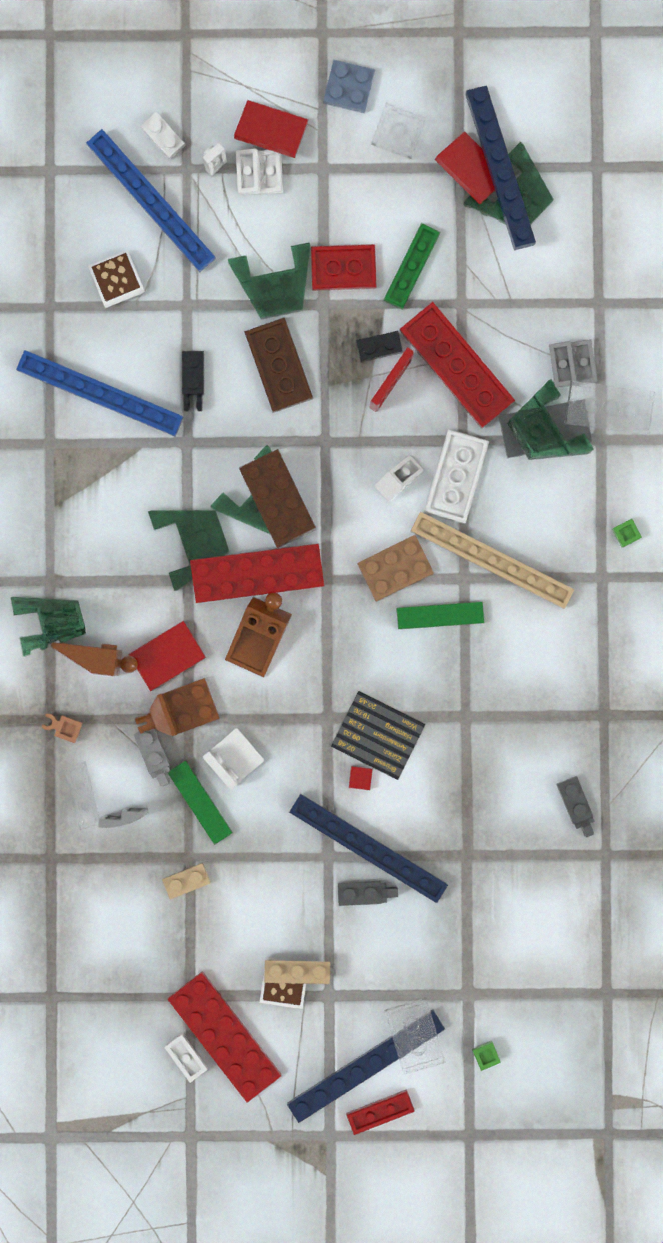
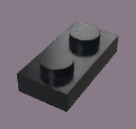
(379, 346)

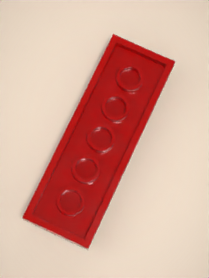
(457, 365)
(257, 573)
(224, 1036)

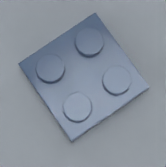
(349, 86)

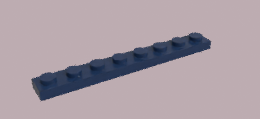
(500, 168)
(368, 848)
(348, 1077)

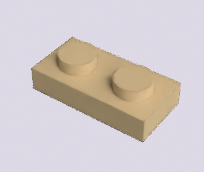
(186, 881)

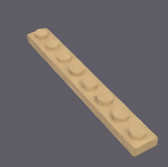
(492, 560)

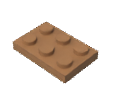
(395, 568)

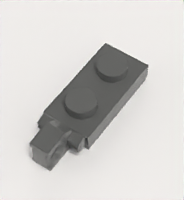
(576, 805)
(365, 893)

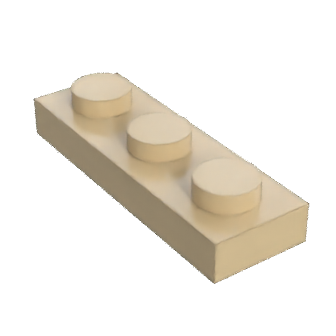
(297, 972)

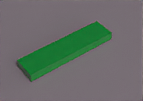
(411, 266)
(440, 615)
(200, 802)

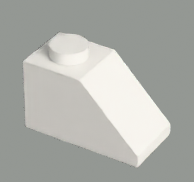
(399, 478)

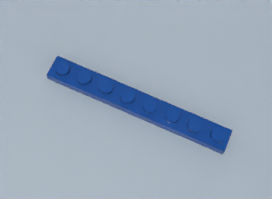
(150, 200)
(99, 393)

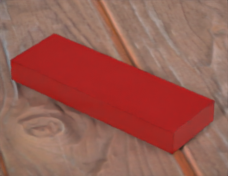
(380, 1112)

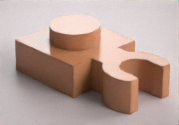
(65, 728)

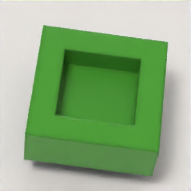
(626, 533)
(486, 1055)

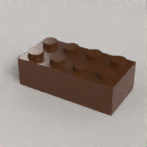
(277, 498)

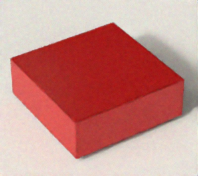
(360, 778)

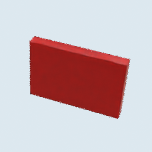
(271, 129)
(468, 167)
(343, 267)
(391, 379)
(167, 655)

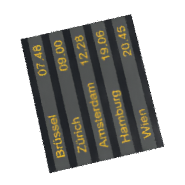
(378, 735)

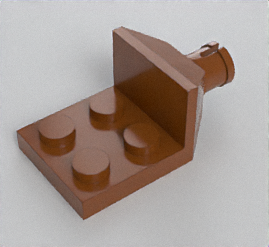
(180, 709)

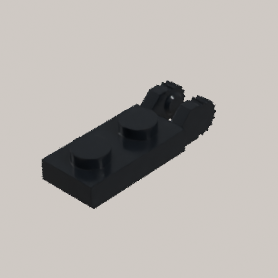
(193, 378)

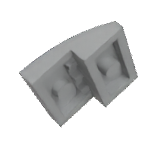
(572, 362)
(127, 816)

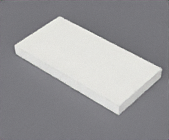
(456, 476)

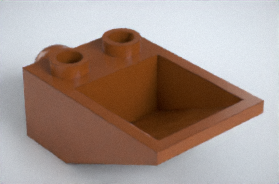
(259, 634)
(98, 660)

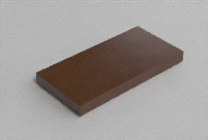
(278, 365)

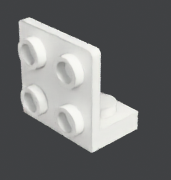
(233, 758)

